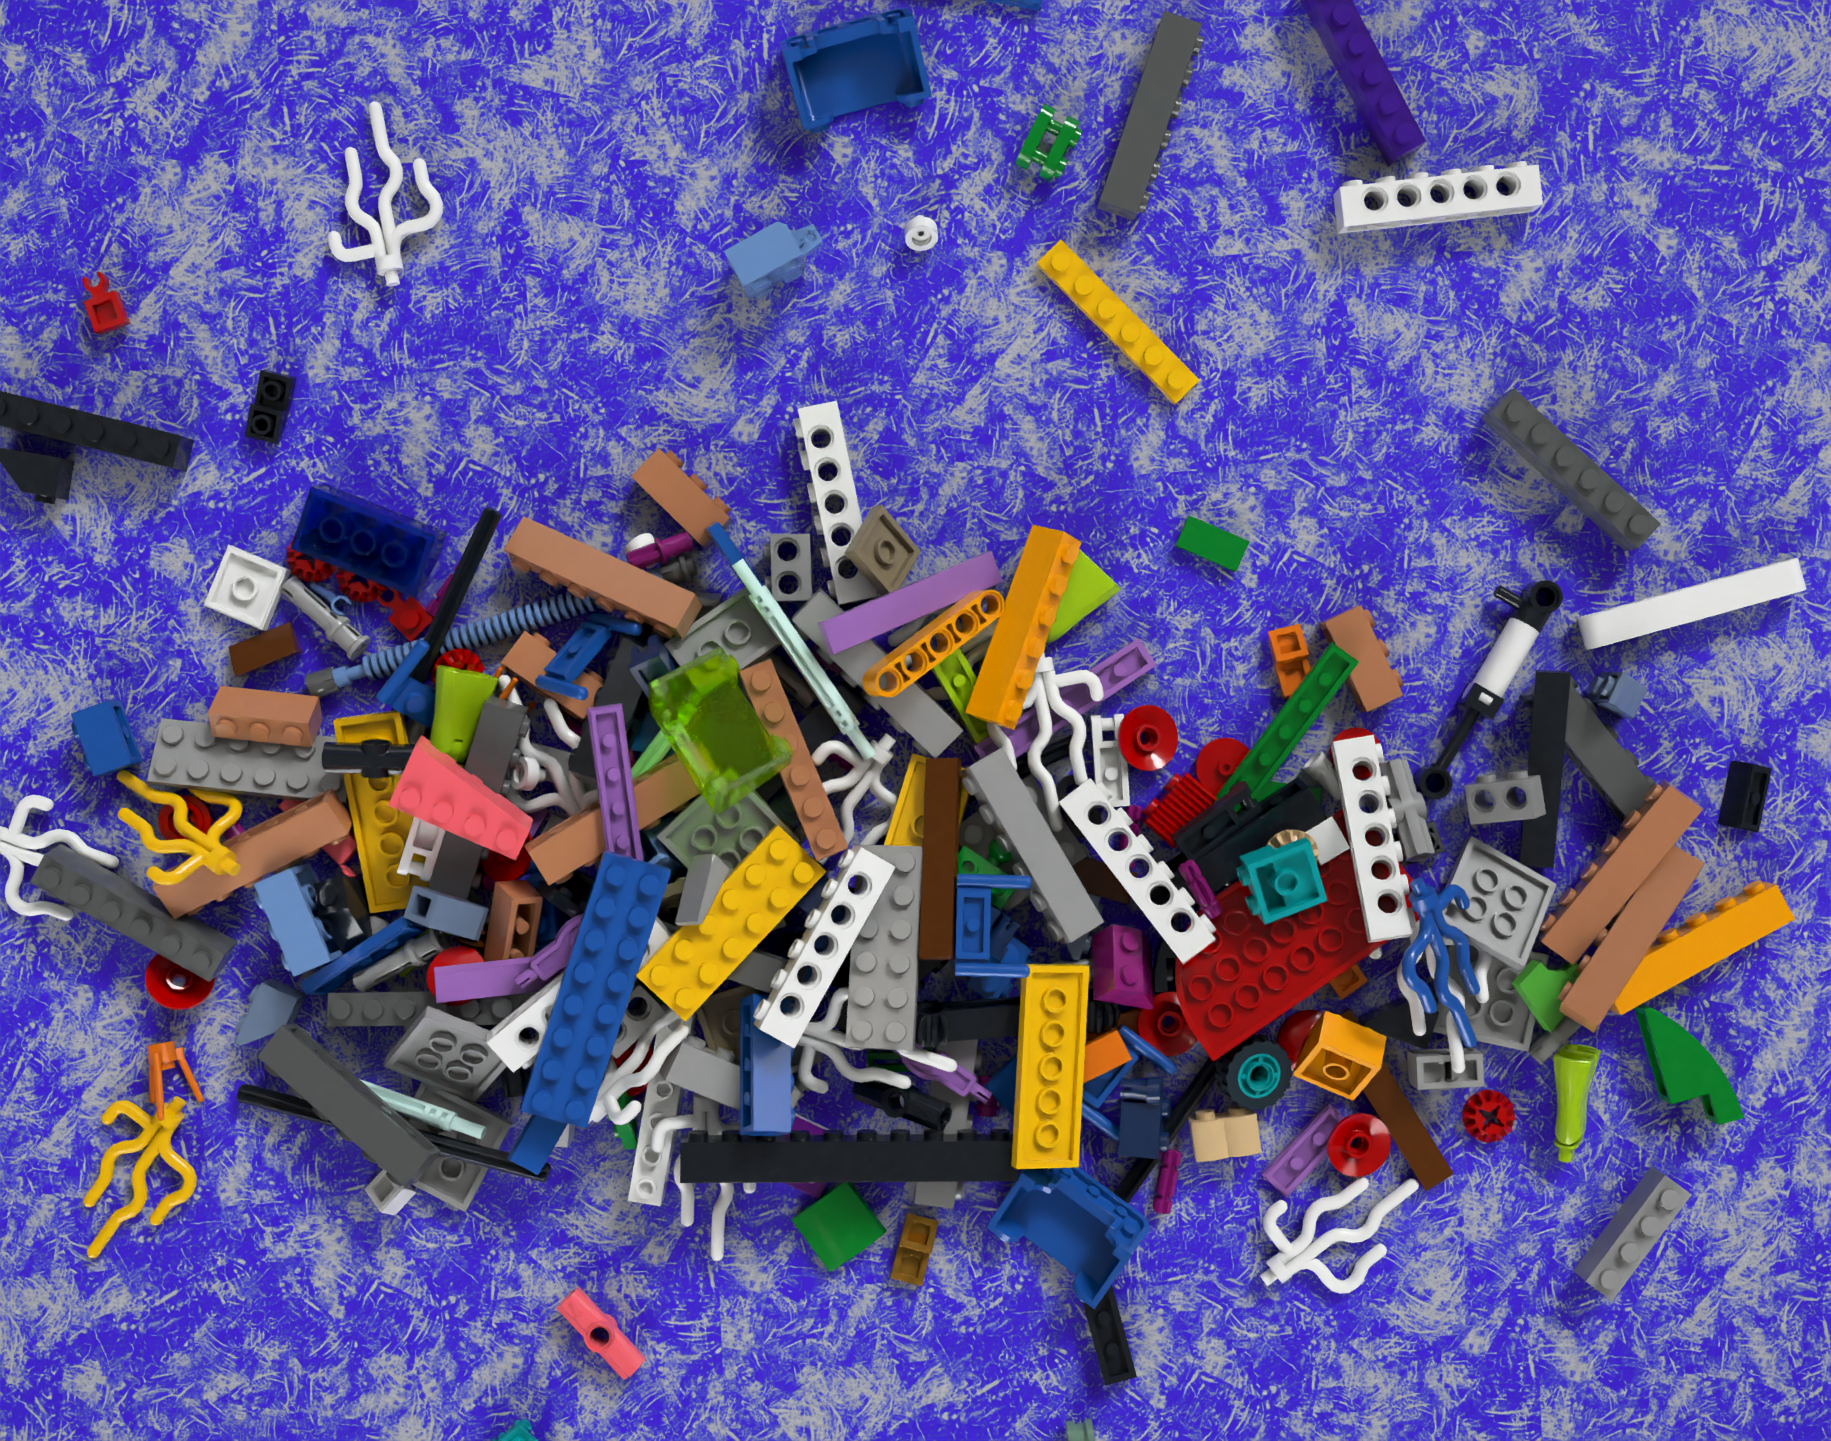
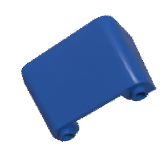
(855, 67)
(1074, 1224)

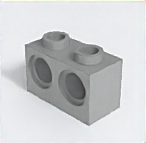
(798, 568)
(1505, 805)
(638, 1020)
(1434, 1069)

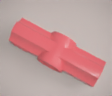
(617, 1348)

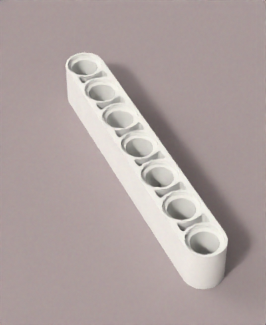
(1691, 603)

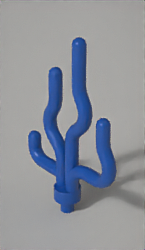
(1431, 930)

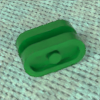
(1067, 135)

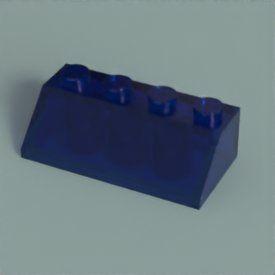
(368, 539)

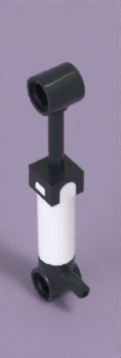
(1485, 693)

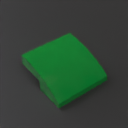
(839, 1225)

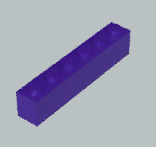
(1366, 78)

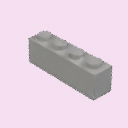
(707, 1072)
(1632, 1233)

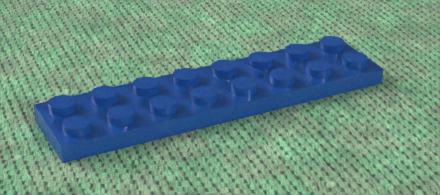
(595, 989)

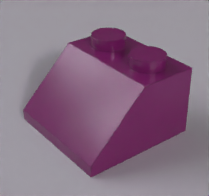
(1122, 967)

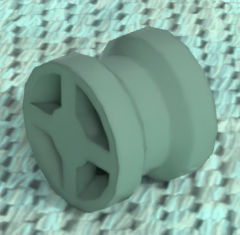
(1080, 1431)

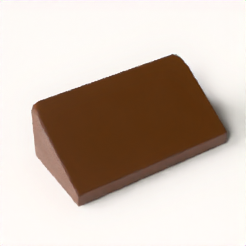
(264, 650)

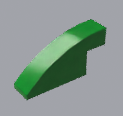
(1685, 1067)

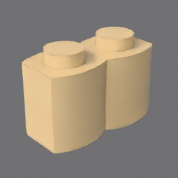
(1224, 1134)

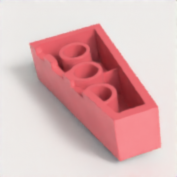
(459, 802)

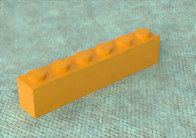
(1023, 627)
(1705, 941)

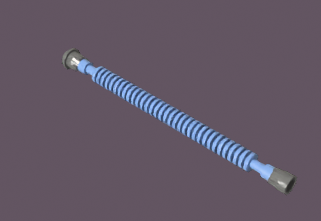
(386, 662)

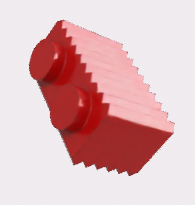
(1179, 805)

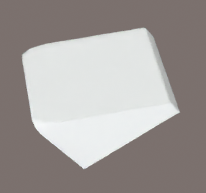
(1328, 840)
(387, 1195)

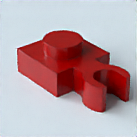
(105, 308)
(408, 616)

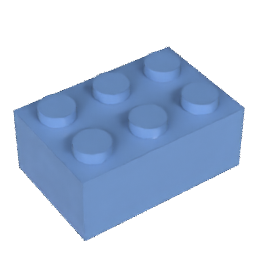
(294, 919)

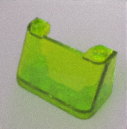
(716, 730)

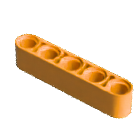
(919, 646)

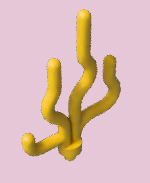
(201, 847)
(159, 1136)

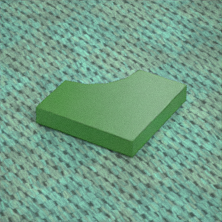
(1541, 989)

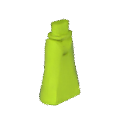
(1085, 591)
(458, 709)
(1573, 1078)

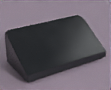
(1744, 796)

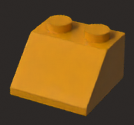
(1340, 1055)

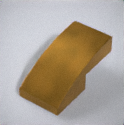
(914, 1249)

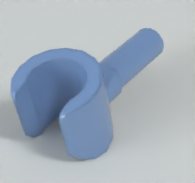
(330, 597)

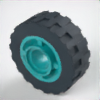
(1267, 1082)

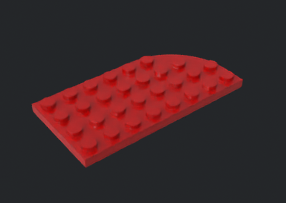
(1267, 969)

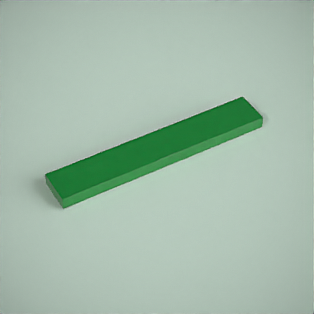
(1292, 721)

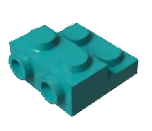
(1281, 880)

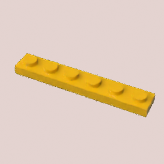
(1117, 322)

